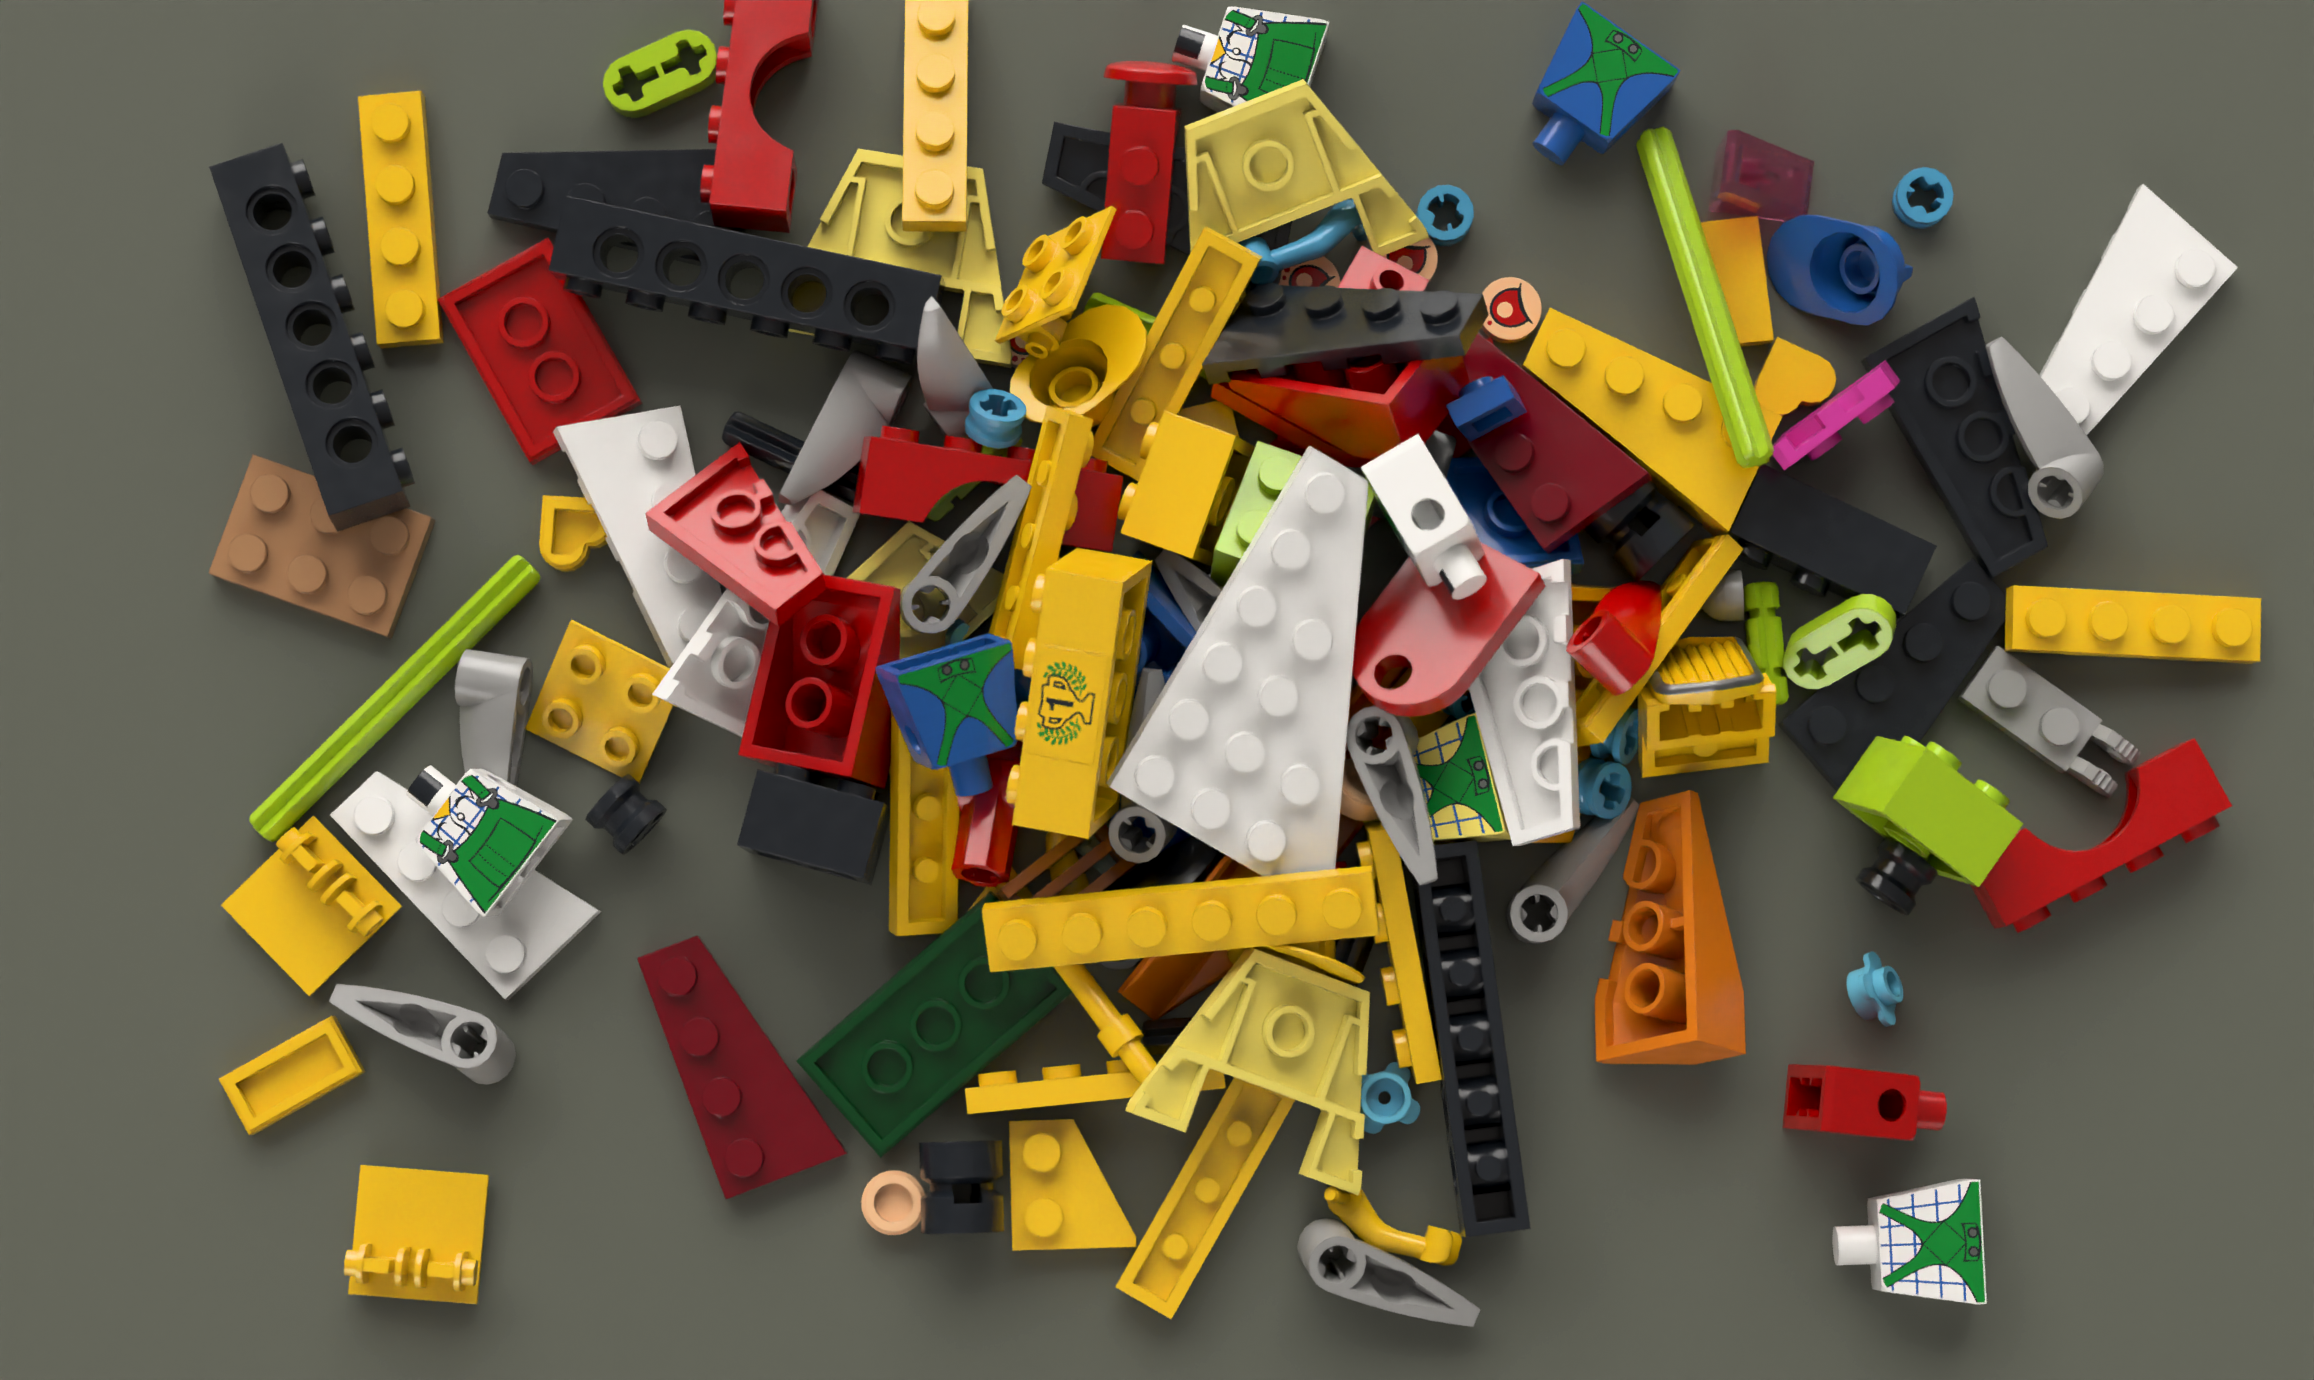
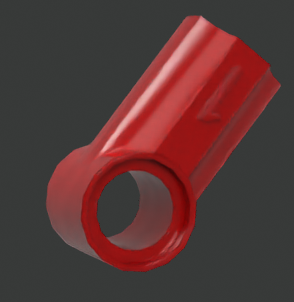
(986, 831)

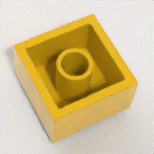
(1184, 486)

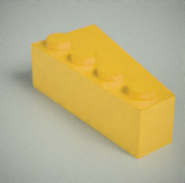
(1649, 412)

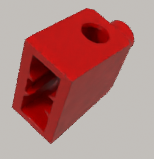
(1860, 1102)

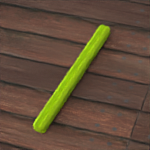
(1705, 298)
(394, 698)

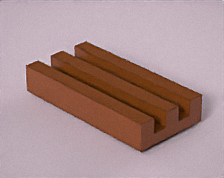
(1057, 853)

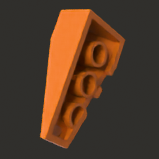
(1674, 964)

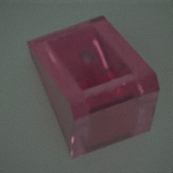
(1759, 179)

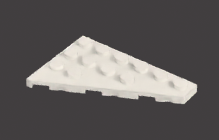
(1258, 707)

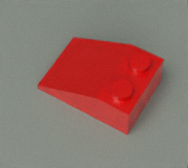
(1364, 406)
(820, 689)

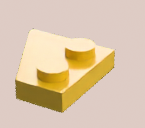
(1060, 1191)

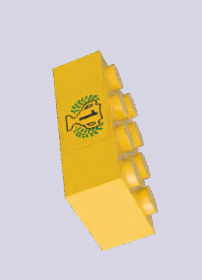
(1079, 691)

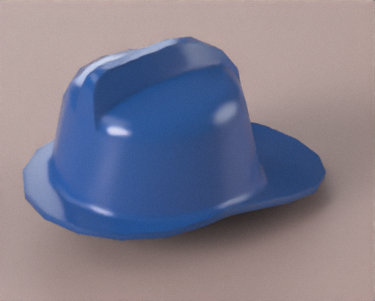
(1837, 268)

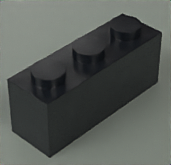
(1827, 542)

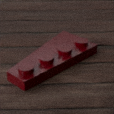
(1550, 458)
(739, 1087)

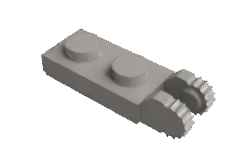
(2044, 719)

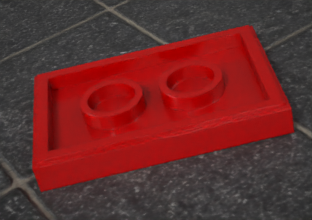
(538, 350)

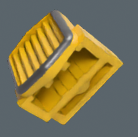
(1705, 709)

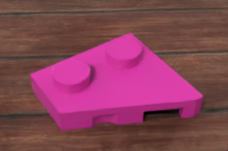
(1819, 429)

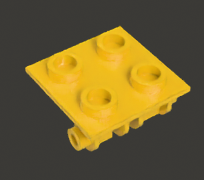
(1053, 283)
(602, 702)
(311, 905)
(418, 1234)

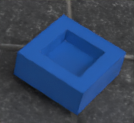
(1485, 406)

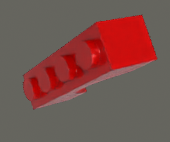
(752, 173)
(908, 478)
(2163, 799)

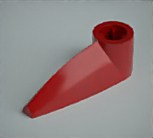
(1620, 636)

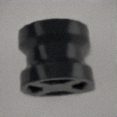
(626, 814)
(1896, 876)

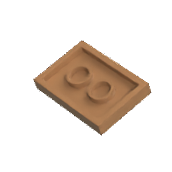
(290, 550)

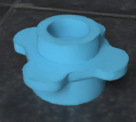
(1875, 990)
(1401, 1105)

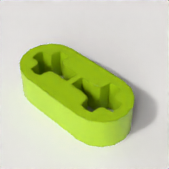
(653, 60)
(1832, 630)

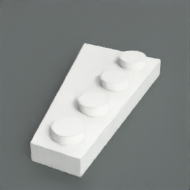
(2134, 306)
(625, 471)
(723, 657)
(1529, 715)
(500, 947)

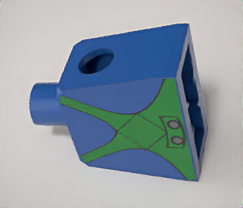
(1597, 86)
(955, 707)

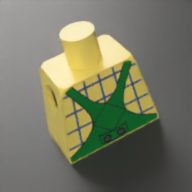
(1459, 785)

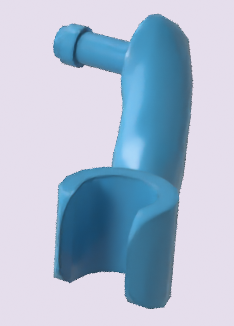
(1333, 228)

